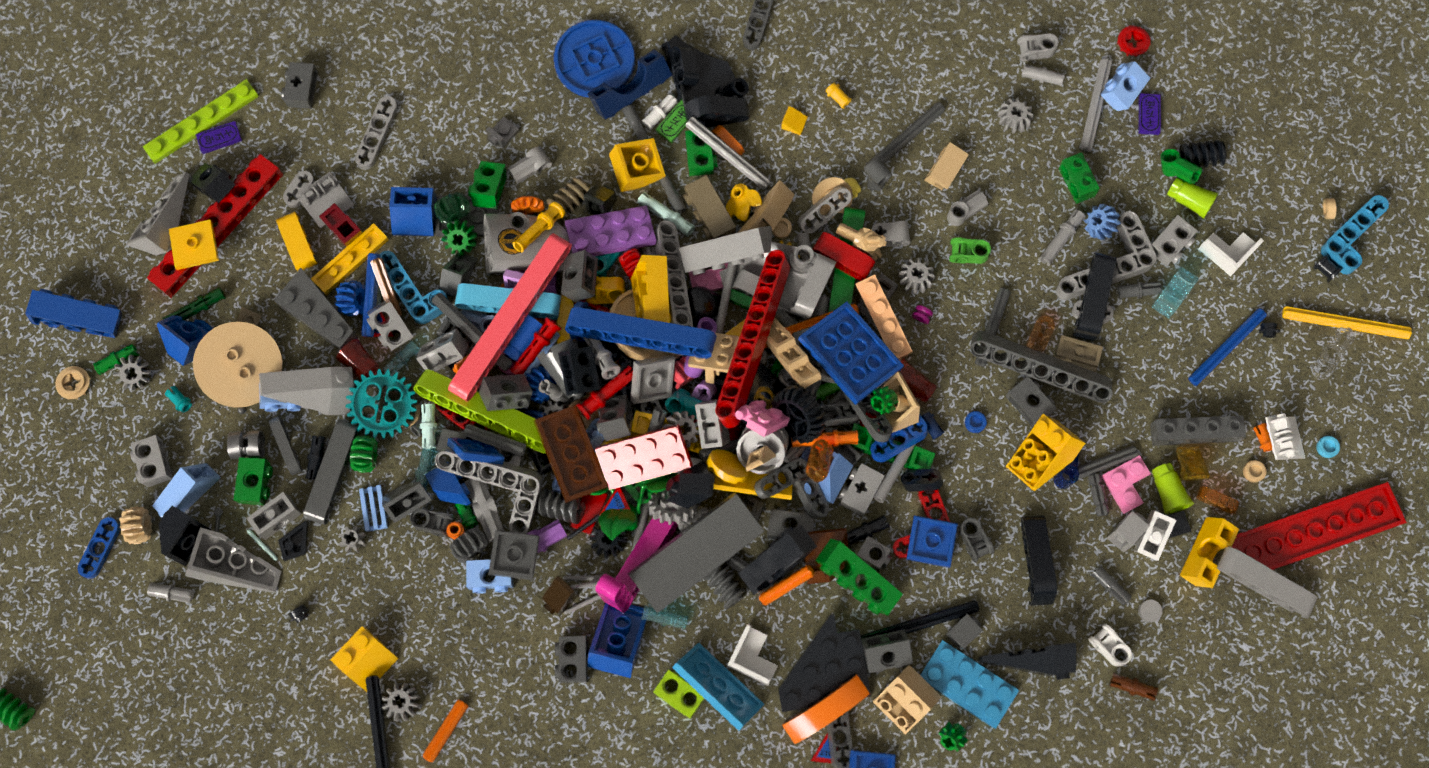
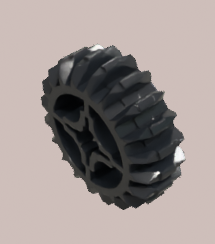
(804, 411)

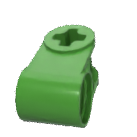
(967, 250)

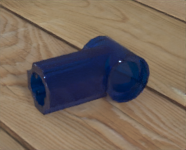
(1073, 473)

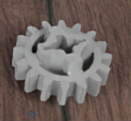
(667, 510)

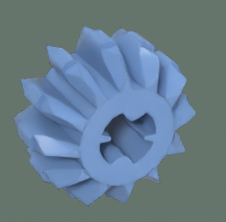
(1102, 221)

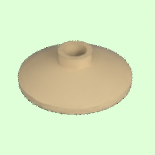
(824, 188)

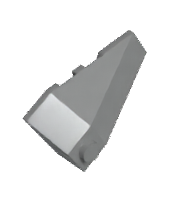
(312, 389)

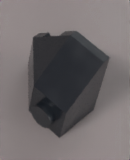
(691, 486)

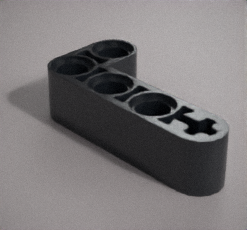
(1095, 297)
(1039, 560)

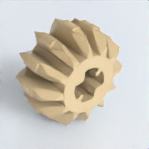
(136, 525)

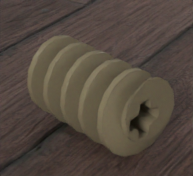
(570, 195)

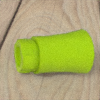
(1192, 196)
(1171, 489)

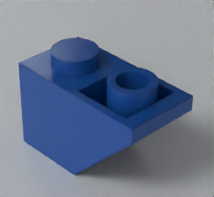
(448, 487)

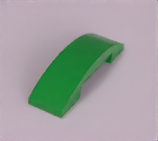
(918, 458)

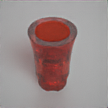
(358, 358)
(917, 382)

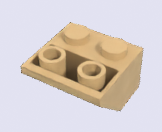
(907, 699)

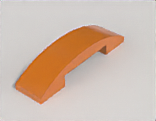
(826, 710)

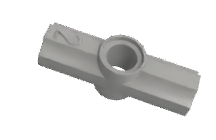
(484, 508)

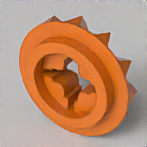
(527, 205)

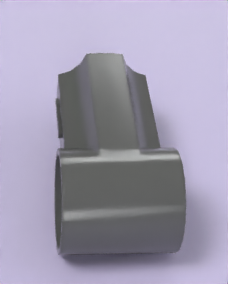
(877, 175)

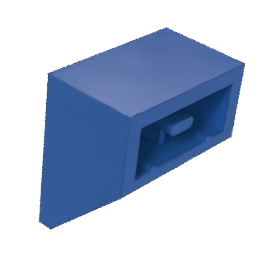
(412, 211)

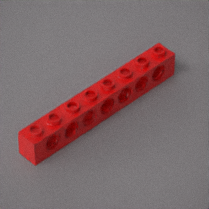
(226, 221)

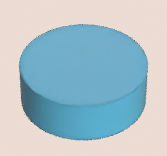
(1328, 446)

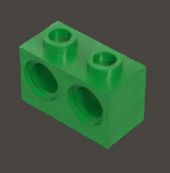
(696, 153)
(1078, 178)
(488, 184)

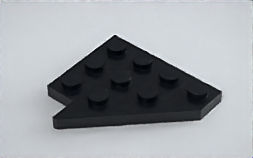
(823, 667)

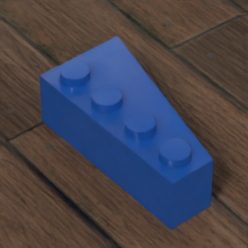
(73, 313)

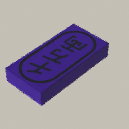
(1149, 114)
(218, 137)

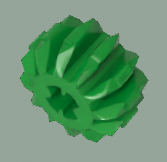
(459, 229)
(363, 454)

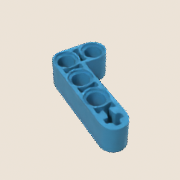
(1354, 228)
(406, 286)

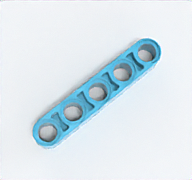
(491, 299)

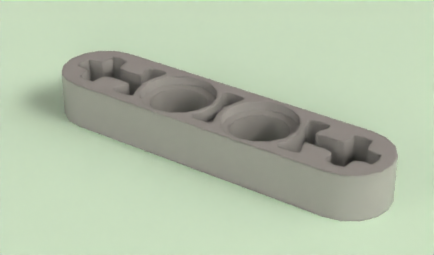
(373, 132)

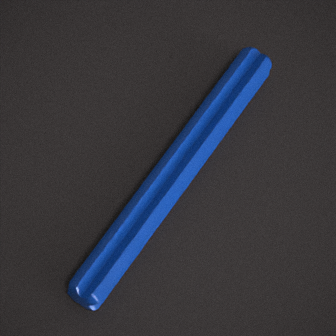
(1227, 346)

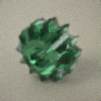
(452, 207)

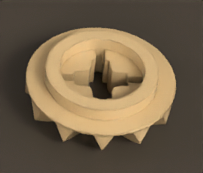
(65, 378)

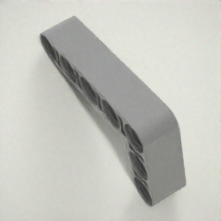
(1131, 260)
(499, 479)

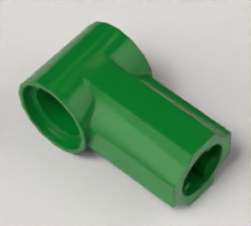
(1176, 166)

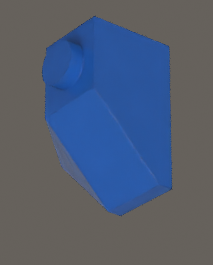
(182, 337)

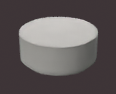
(1150, 611)

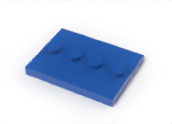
(850, 352)

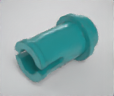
(180, 401)

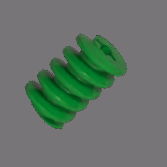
(11, 713)

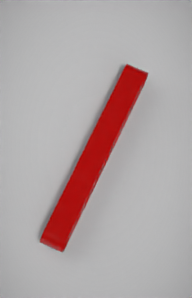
(763, 306)

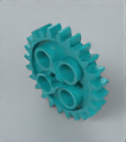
(361, 400)

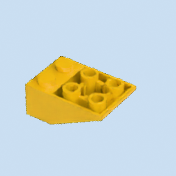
(1044, 452)

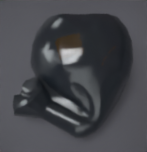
(703, 303)

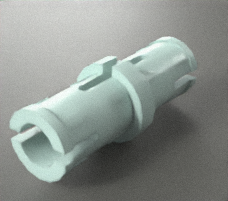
(428, 426)

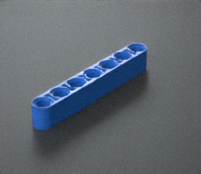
(641, 332)

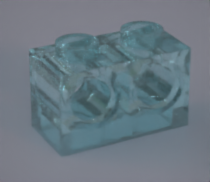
(1175, 292)

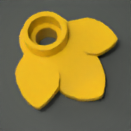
(741, 204)

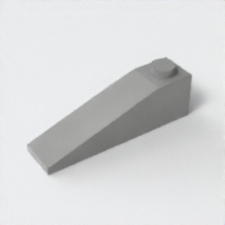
(154, 233)
(226, 563)

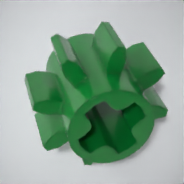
(884, 400)
(953, 736)

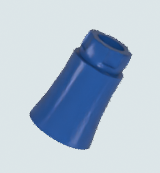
(522, 338)

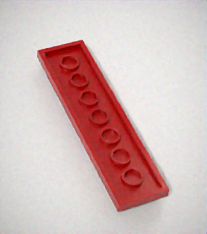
(1322, 527)

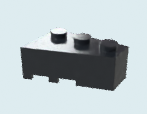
(778, 559)

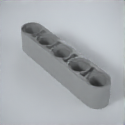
(1266, 582)

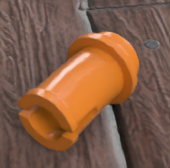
(1263, 437)
(454, 526)

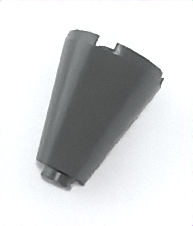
(552, 364)

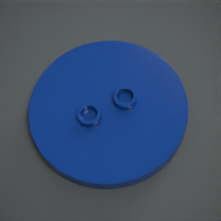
(594, 55)

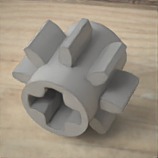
(352, 545)

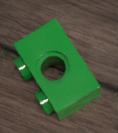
(247, 470)

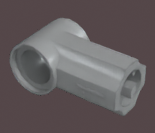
(533, 163)
(967, 207)

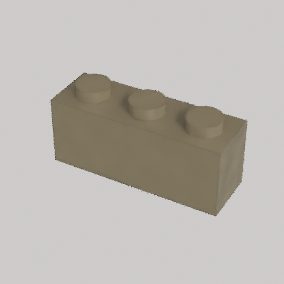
(708, 209)

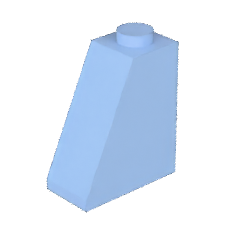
(186, 488)

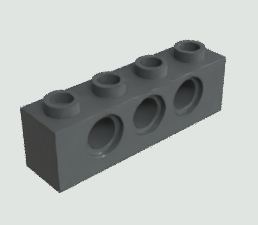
(1197, 430)

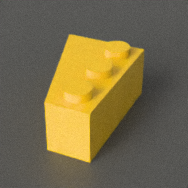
(651, 288)

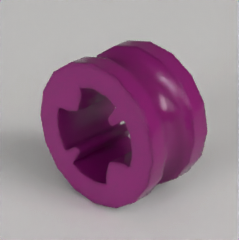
(922, 314)

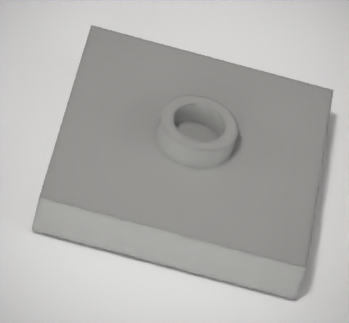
(652, 379)

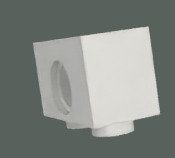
(1155, 537)

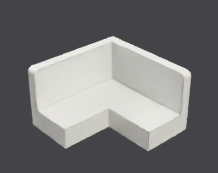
(1229, 257)
(746, 658)

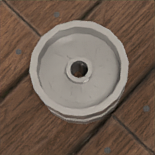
(751, 441)

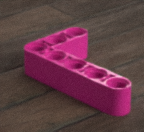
(621, 591)

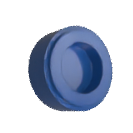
(975, 422)

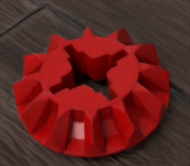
(1139, 35)

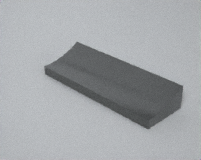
(696, 552)

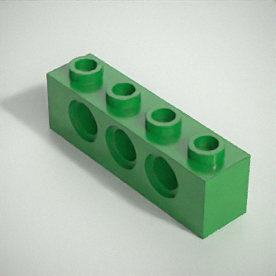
(886, 594)

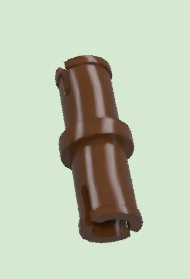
(1133, 686)

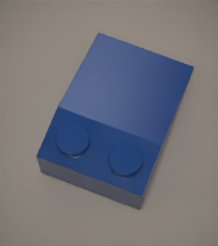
(617, 640)

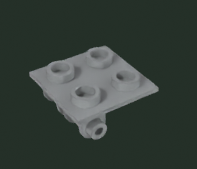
(322, 195)

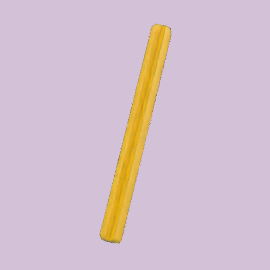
(1338, 321)

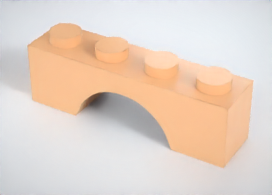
(883, 317)

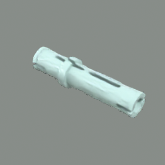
(666, 214)

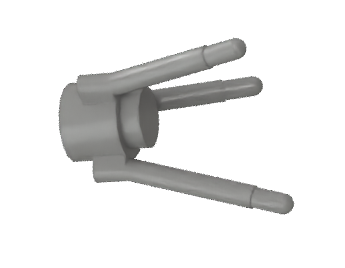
(594, 580)

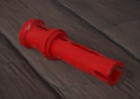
(541, 339)
(599, 398)

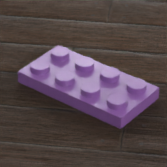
(611, 231)

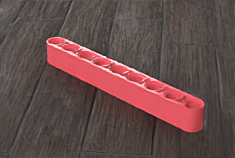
(510, 317)

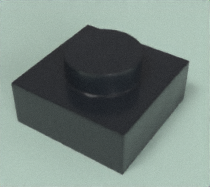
(1181, 525)

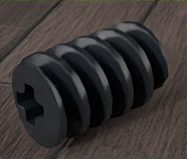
(1204, 152)

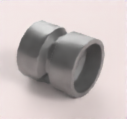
(247, 444)

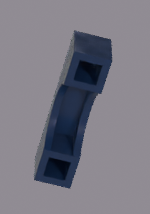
(651, 72)

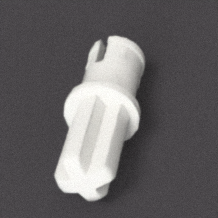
(659, 111)

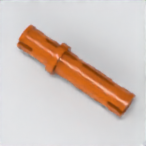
(833, 438)

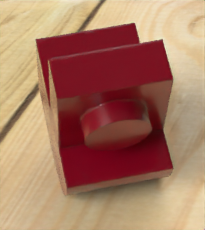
(340, 225)

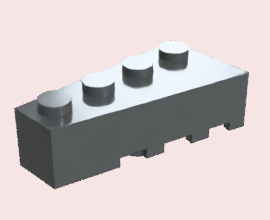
(311, 308)

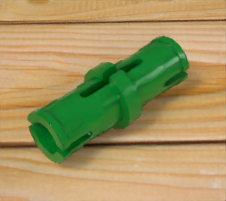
(114, 358)

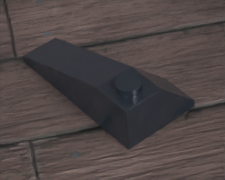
(1048, 661)

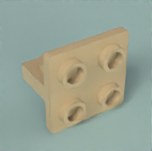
(720, 359)

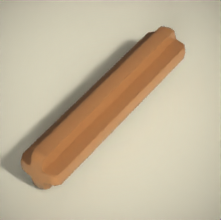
(384, 283)

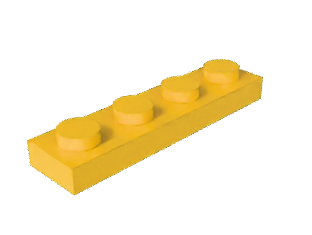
(349, 259)

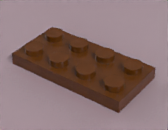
(570, 453)

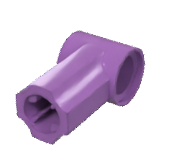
(549, 535)

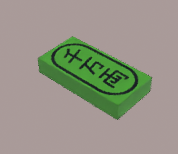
(673, 124)

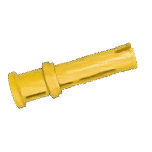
(544, 222)

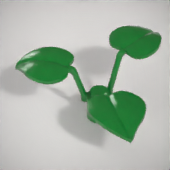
(616, 521)

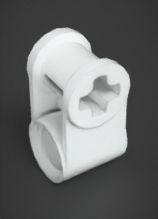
(1110, 645)

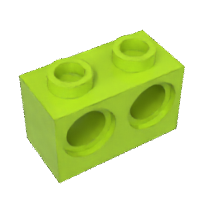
(676, 698)

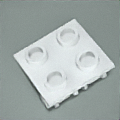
(1285, 437)

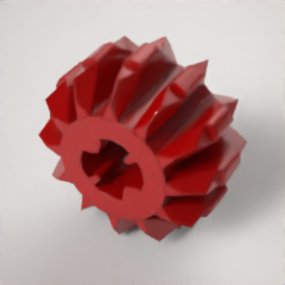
(629, 261)

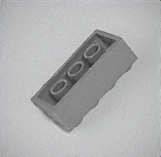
(726, 249)

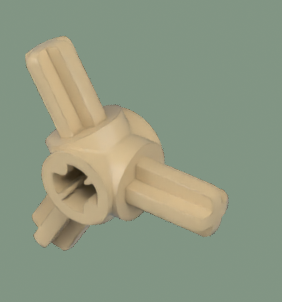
(863, 240)

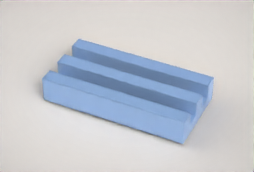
(370, 490)

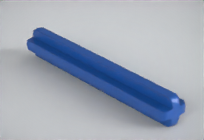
(370, 295)

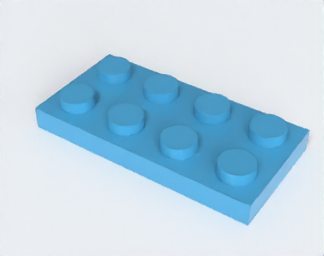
(969, 684)
(718, 686)

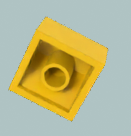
(636, 164)
(364, 657)

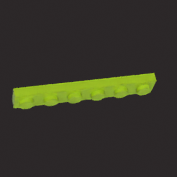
(200, 121)

